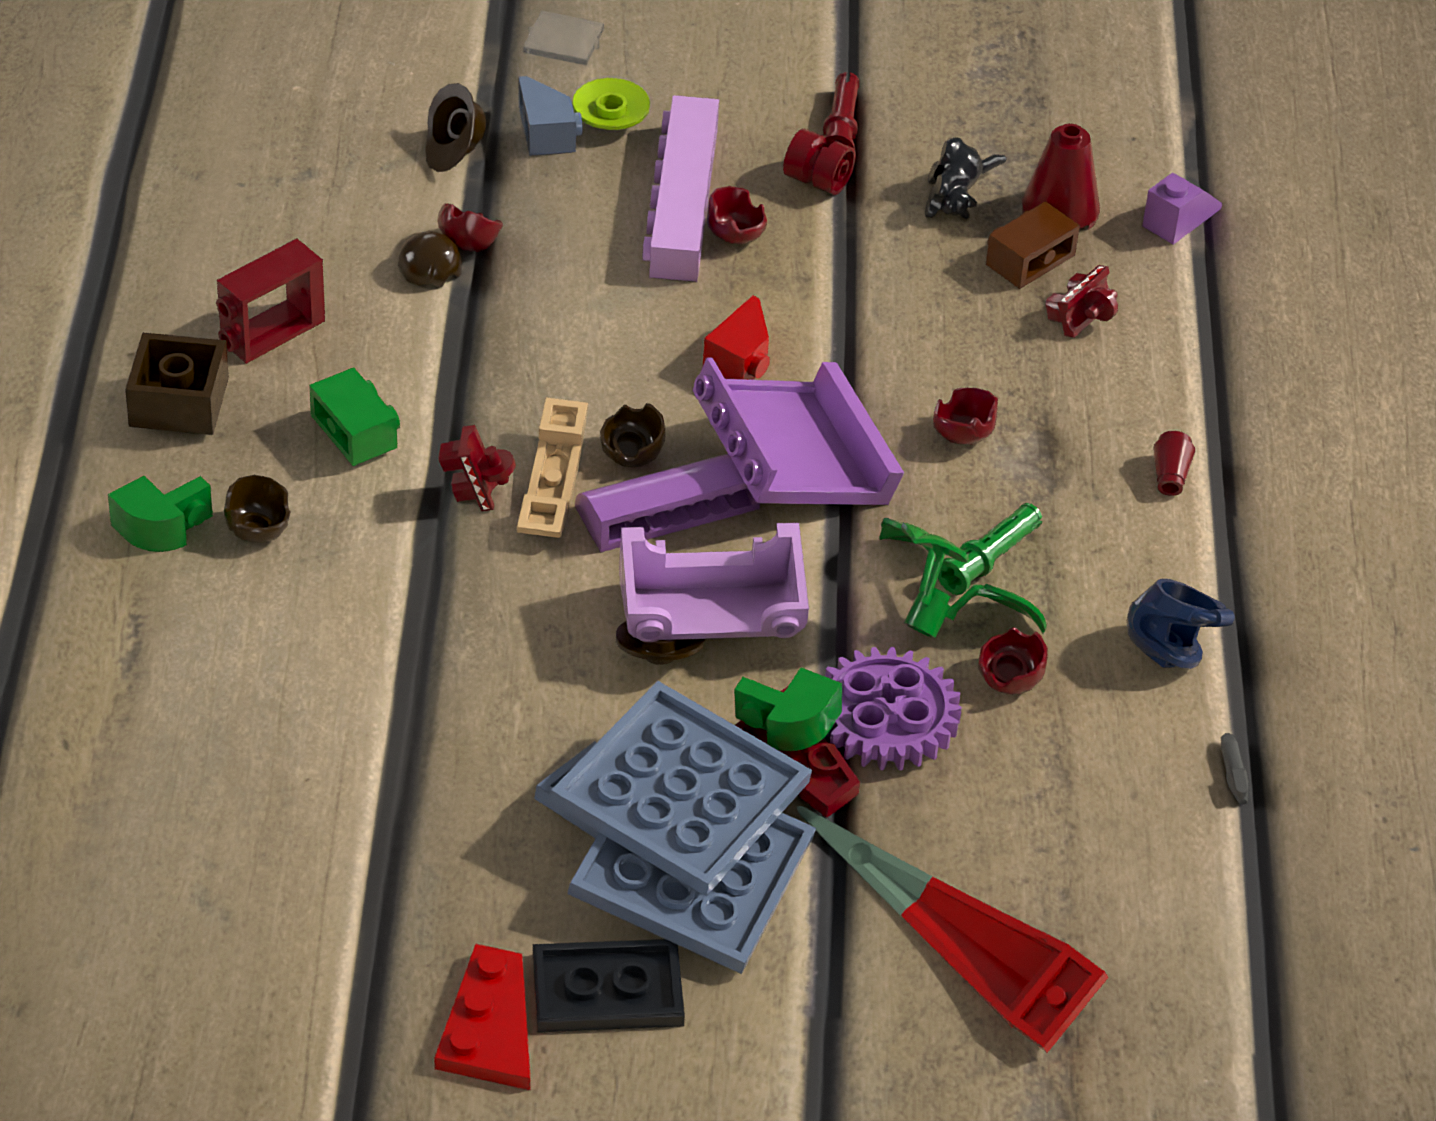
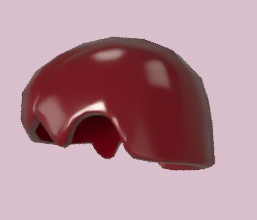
(734, 216)
(468, 229)
(967, 416)
(1013, 661)

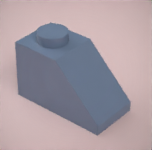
(547, 118)

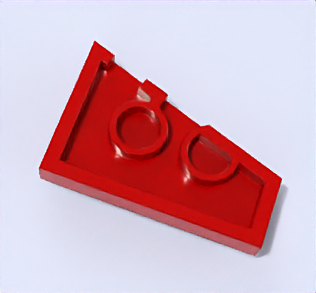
(488, 1021)

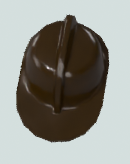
(453, 127)

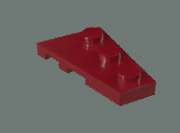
(831, 778)

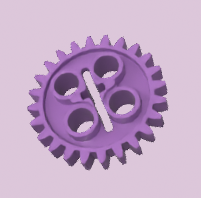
(893, 708)

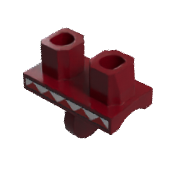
(1084, 302)
(481, 467)

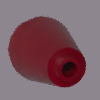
(1066, 176)

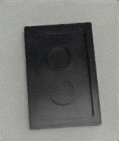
(607, 985)

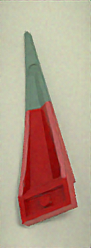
(1015, 968)

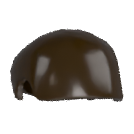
(429, 259)
(633, 435)
(256, 508)

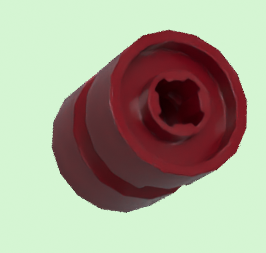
(816, 161)

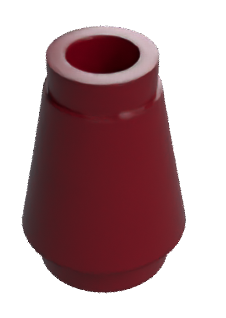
(1172, 461)

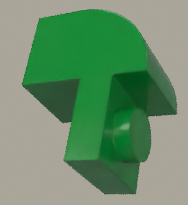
(158, 519)
(791, 718)

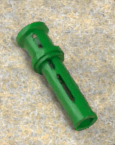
(982, 553)

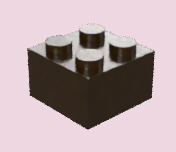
(177, 383)

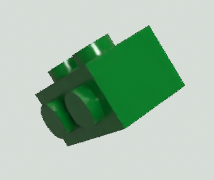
(354, 416)

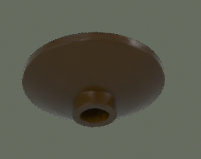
(657, 652)

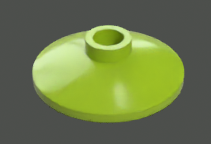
(611, 103)

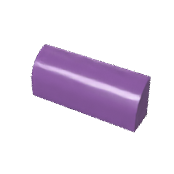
(665, 501)

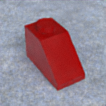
(740, 343)

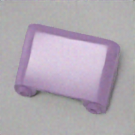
(714, 591)

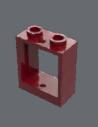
(303, 310)

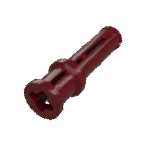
(841, 123)

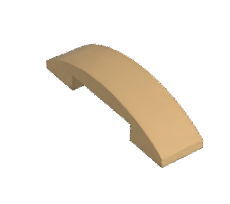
(554, 468)

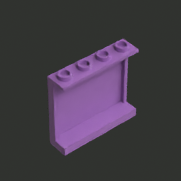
(800, 438)

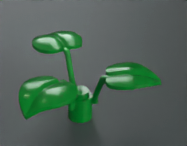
(932, 604)

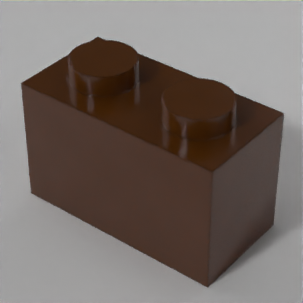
(1032, 244)

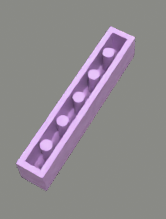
(683, 188)

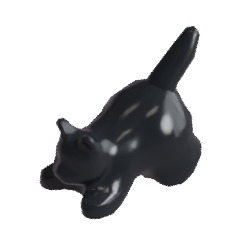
(954, 176)

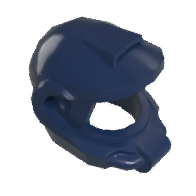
(1168, 620)

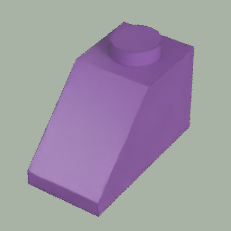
(1177, 208)

